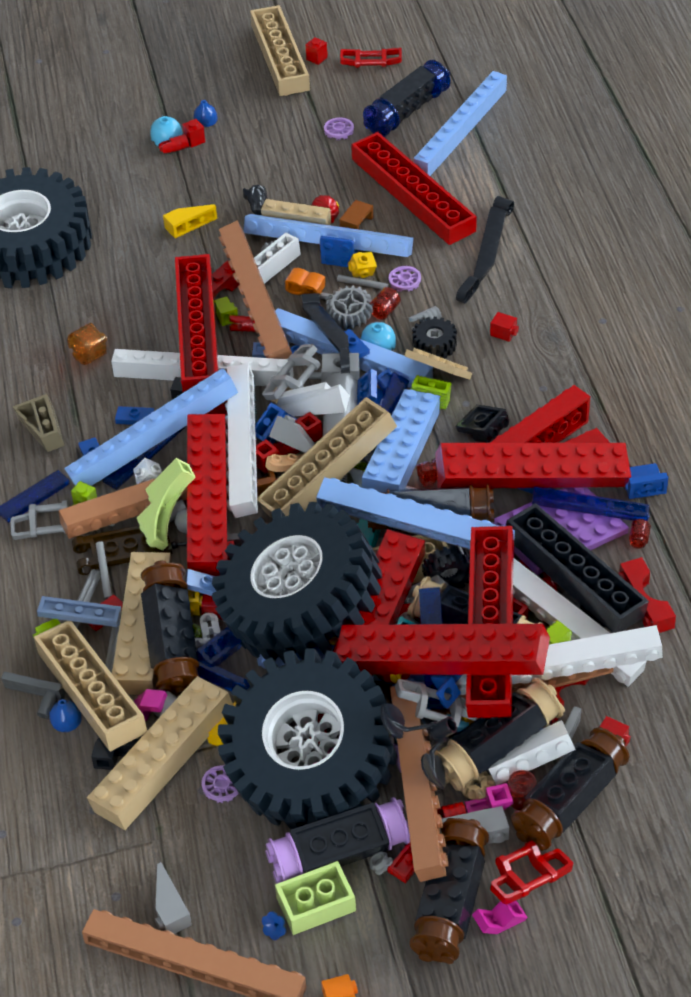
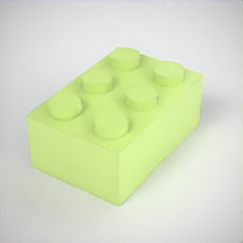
(315, 897)

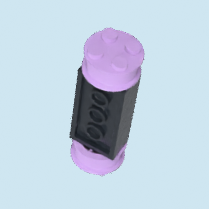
(339, 838)

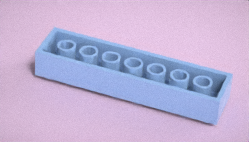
(400, 450)

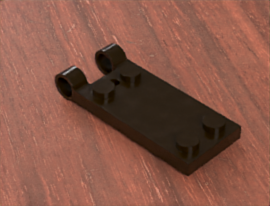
(117, 547)

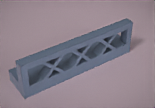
(79, 611)

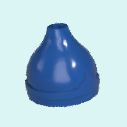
(205, 114)
(65, 716)

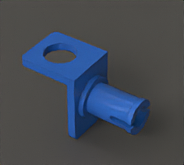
(448, 685)

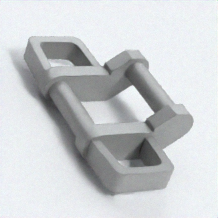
(300, 357)
(32, 515)
(405, 689)

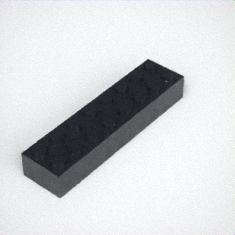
(577, 569)

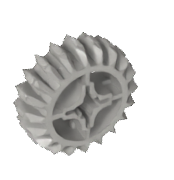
(349, 306)

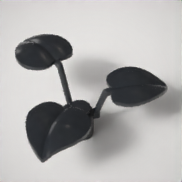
(439, 731)

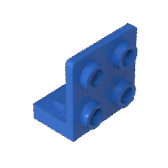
(336, 251)
(368, 387)
(646, 481)

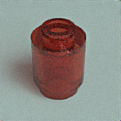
(639, 533)

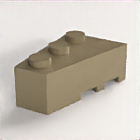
(41, 421)

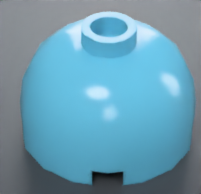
(164, 128)
(380, 335)

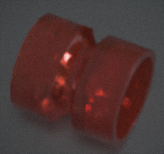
(385, 303)
(427, 472)
(520, 784)

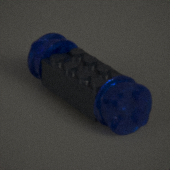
(406, 97)

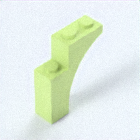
(163, 496)

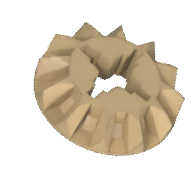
(475, 792)

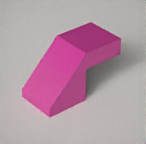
(150, 702)
(495, 797)
(500, 917)

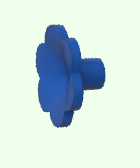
(273, 925)

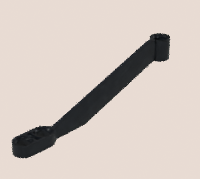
(489, 247)
(329, 328)

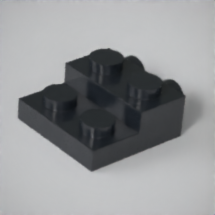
(484, 422)

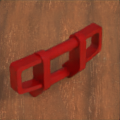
(357, 62)
(538, 861)

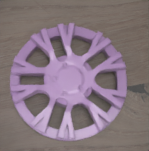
(339, 129)
(404, 280)
(221, 785)

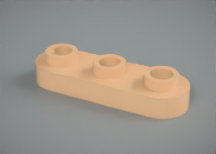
(281, 463)

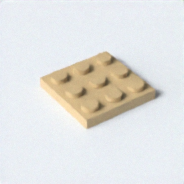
(438, 362)

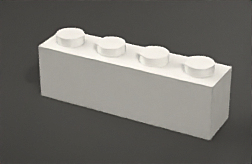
(277, 256)
(535, 751)

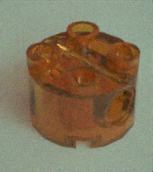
(87, 344)

